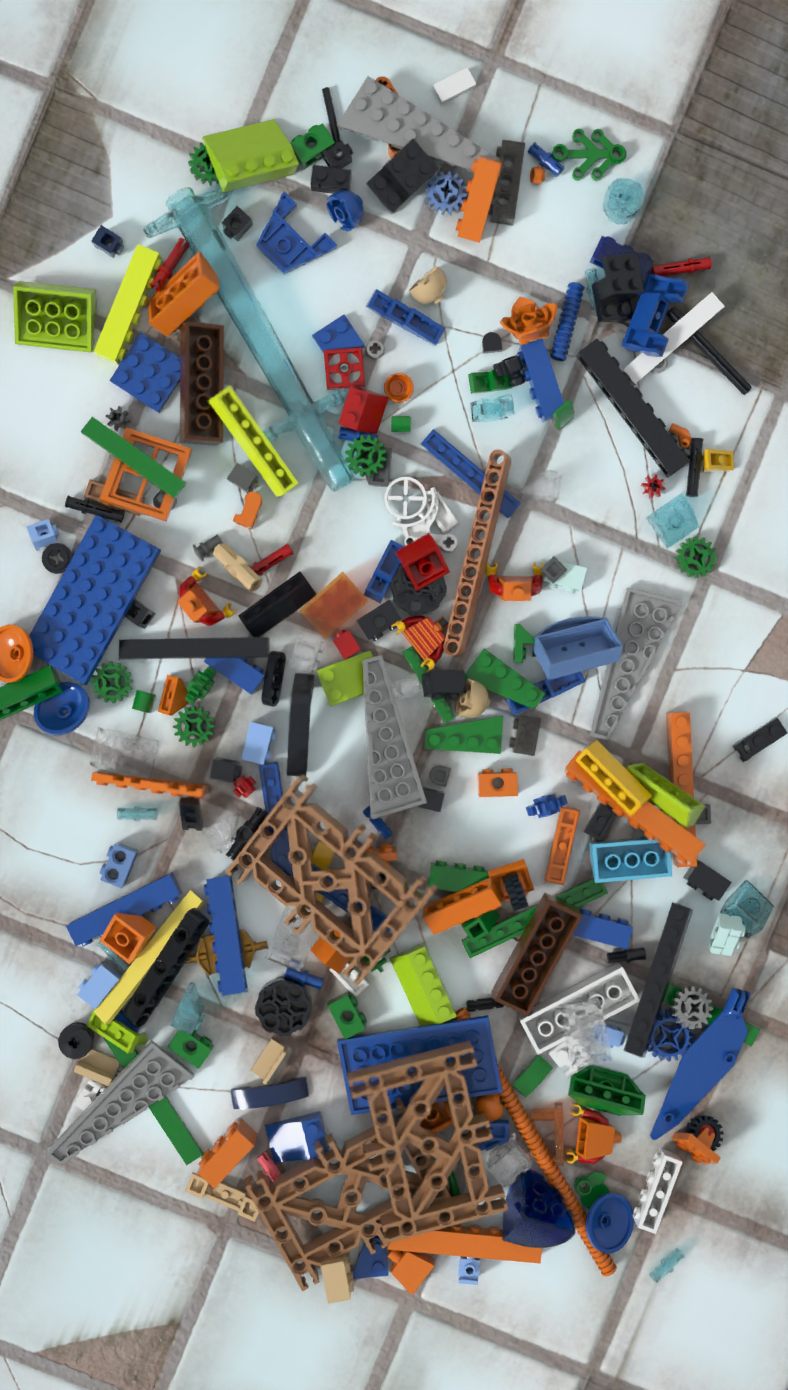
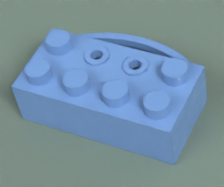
(594, 633)

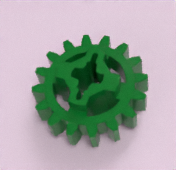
(202, 163)
(359, 460)
(693, 550)
(118, 675)
(200, 685)
(188, 732)

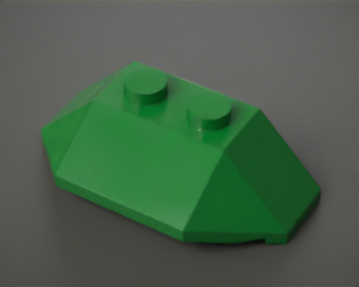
(606, 1091)

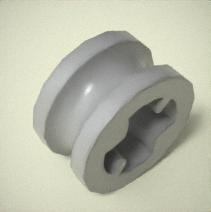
(379, 353)

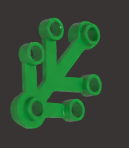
(592, 154)

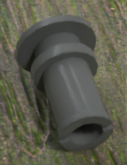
(207, 547)

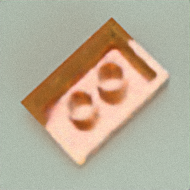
(334, 605)

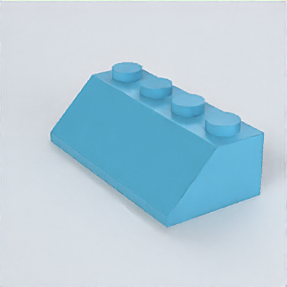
(628, 860)

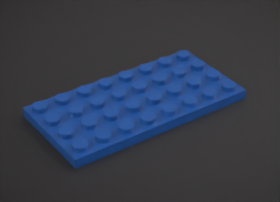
(92, 599)
(391, 1045)

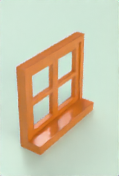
(118, 468)

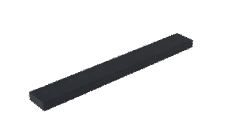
(194, 648)

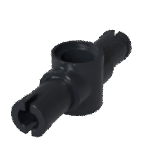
(252, 825)

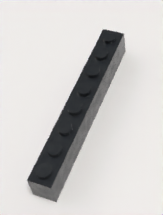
(632, 407)
(658, 980)

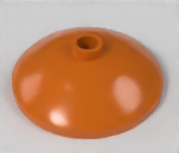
(15, 653)

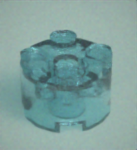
(625, 190)

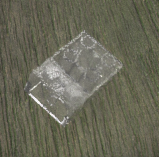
(124, 752)

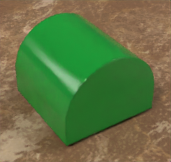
(400, 424)
(143, 701)

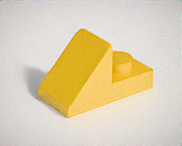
(717, 460)

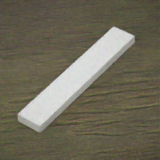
(677, 335)

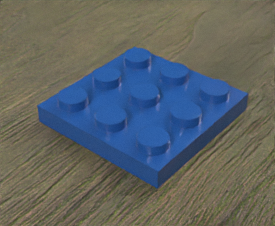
(148, 372)

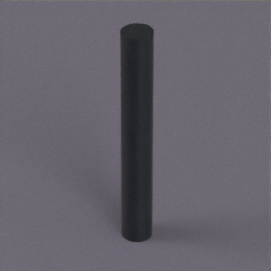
(331, 114)

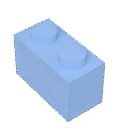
(258, 743)
(99, 985)

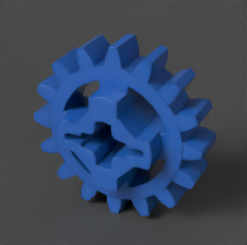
(546, 805)

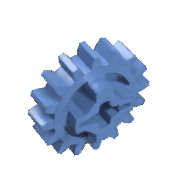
(454, 194)

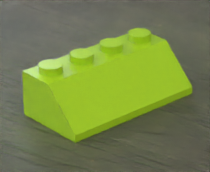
(668, 796)
(423, 986)

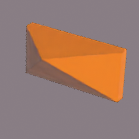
(173, 696)

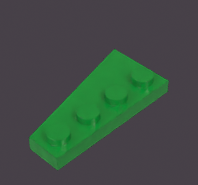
(504, 680)
(472, 736)

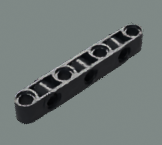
(166, 967)

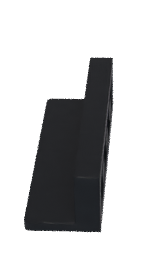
(277, 605)

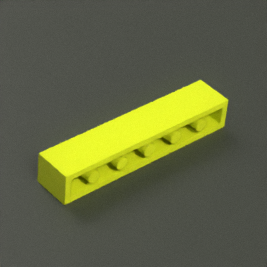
(128, 304)
(253, 441)

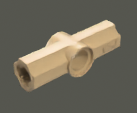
(237, 567)

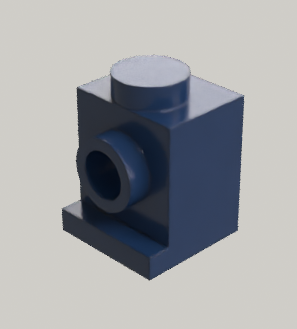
(103, 237)

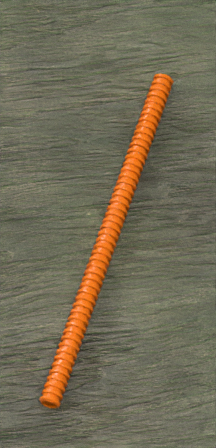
(548, 1165)

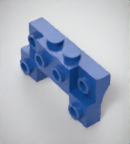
(649, 314)

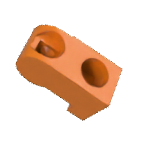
(250, 511)

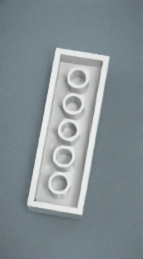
(545, 1022)

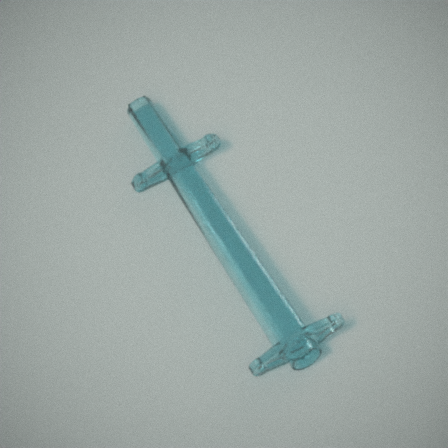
(198, 227)

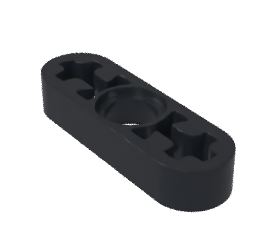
(272, 690)

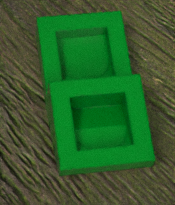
(488, 382)
(564, 414)
(532, 1076)

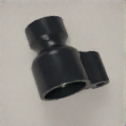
(510, 366)

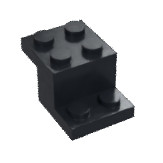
(402, 176)
(617, 288)

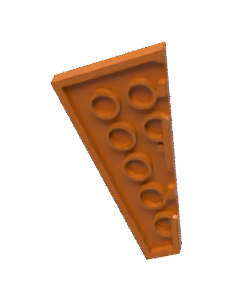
(156, 785)

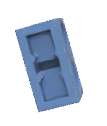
(122, 866)

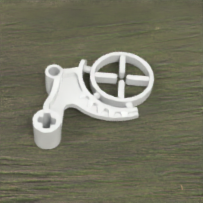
(422, 527)

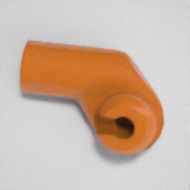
(683, 435)

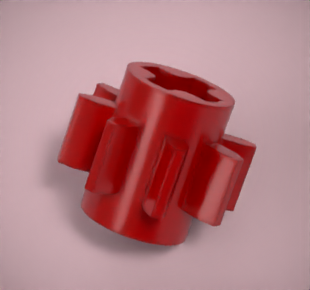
(657, 483)
(244, 786)

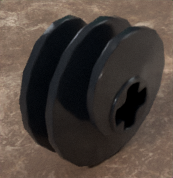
(80, 1032)

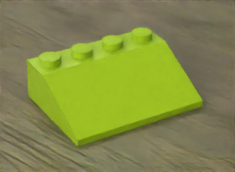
(250, 155)
(54, 316)

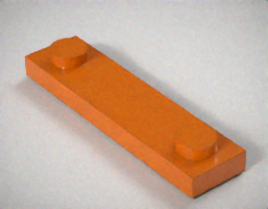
(562, 845)

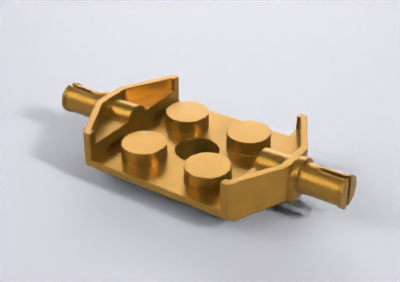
(206, 957)

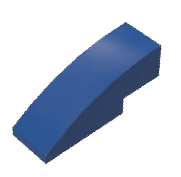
(384, 573)

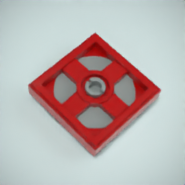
(344, 368)

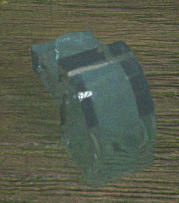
(492, 409)

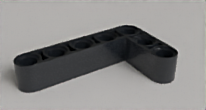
(299, 724)

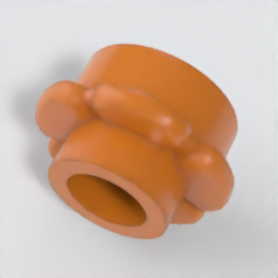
(537, 175)

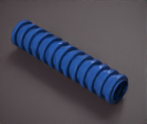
(567, 321)

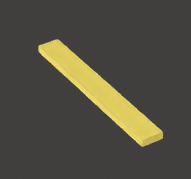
(138, 969)

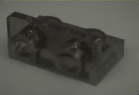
(525, 735)

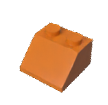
(127, 935)

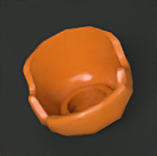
(398, 387)
(490, 1105)

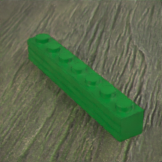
(415, 662)

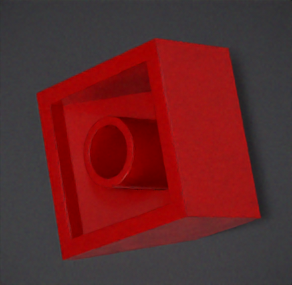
(363, 410)
(422, 561)

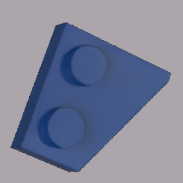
(338, 335)
(499, 1132)
(371, 1265)

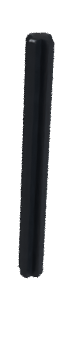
(713, 355)

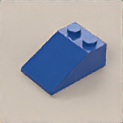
(295, 1137)

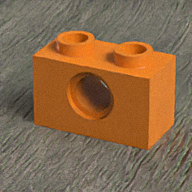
(508, 788)

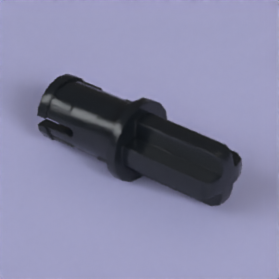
(627, 955)

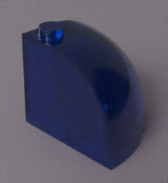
(536, 1213)

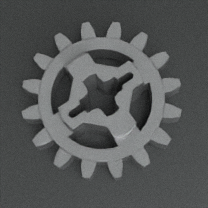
(683, 1007)

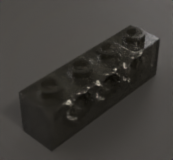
(513, 152)

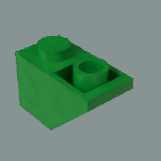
(480, 926)

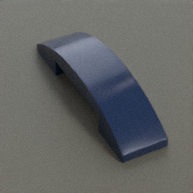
(269, 1094)

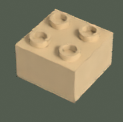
(338, 1278)

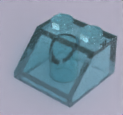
(673, 520)
(750, 906)
(189, 1011)

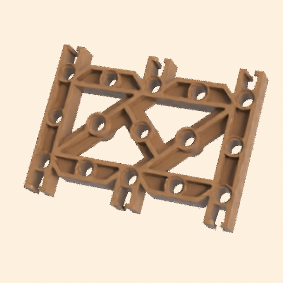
(301, 889)
(420, 1208)
(348, 1223)

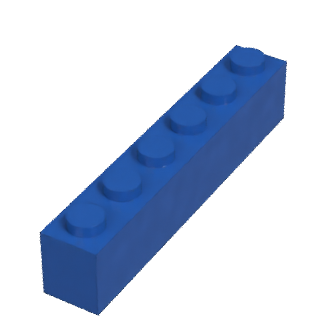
(135, 903)
(226, 935)

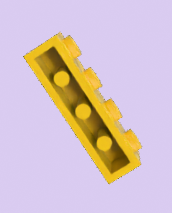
(613, 777)

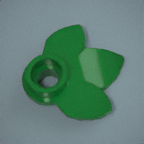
(593, 1188)

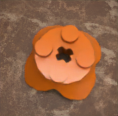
(529, 321)

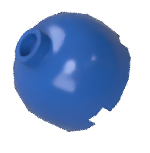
(346, 208)

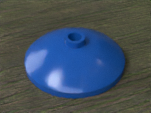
(51, 713)
(610, 1222)

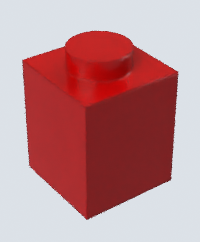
(346, 643)

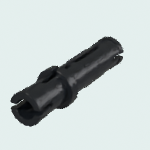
(696, 444)
(86, 506)

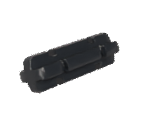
(482, 1004)

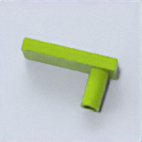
(117, 1033)

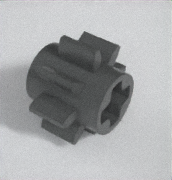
(113, 414)

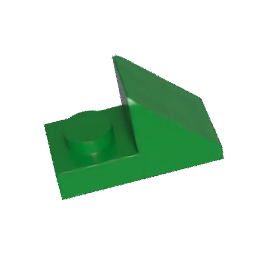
(521, 637)

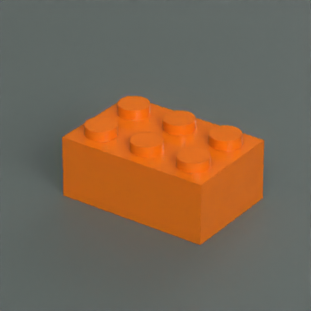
(227, 1152)

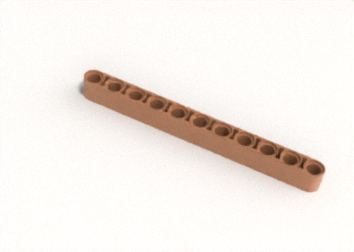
(476, 544)

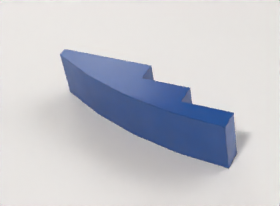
(405, 317)
(551, 689)

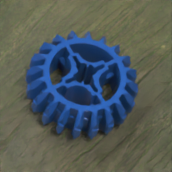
(662, 1039)

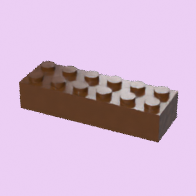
(200, 381)
(536, 954)

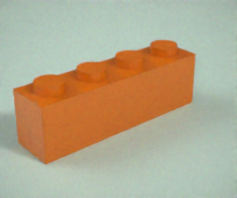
(479, 198)
(462, 906)

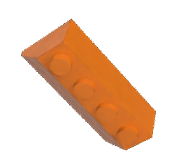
(182, 295)

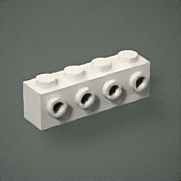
(657, 1190)

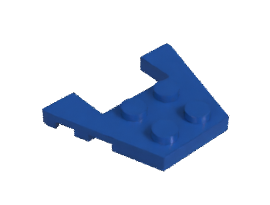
(284, 245)

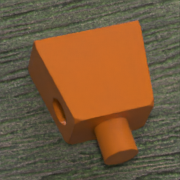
(410, 1268)

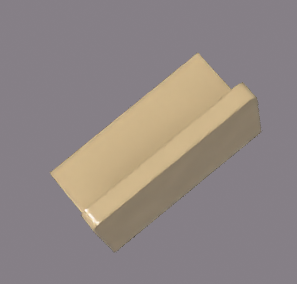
(269, 1059)
(98, 1067)

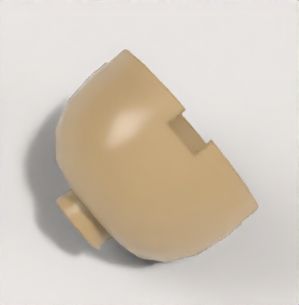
(430, 287)
(474, 701)

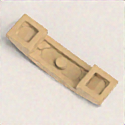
(224, 1194)

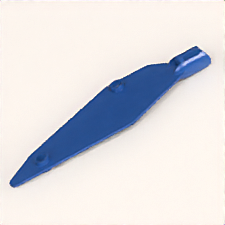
(704, 1063)

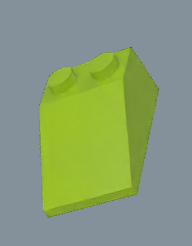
(343, 679)

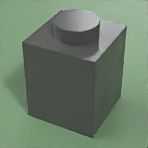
(243, 478)

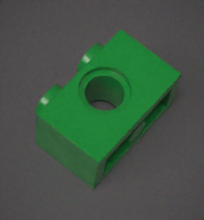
(307, 156)
(347, 1026)
(195, 1056)

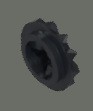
(53, 550)

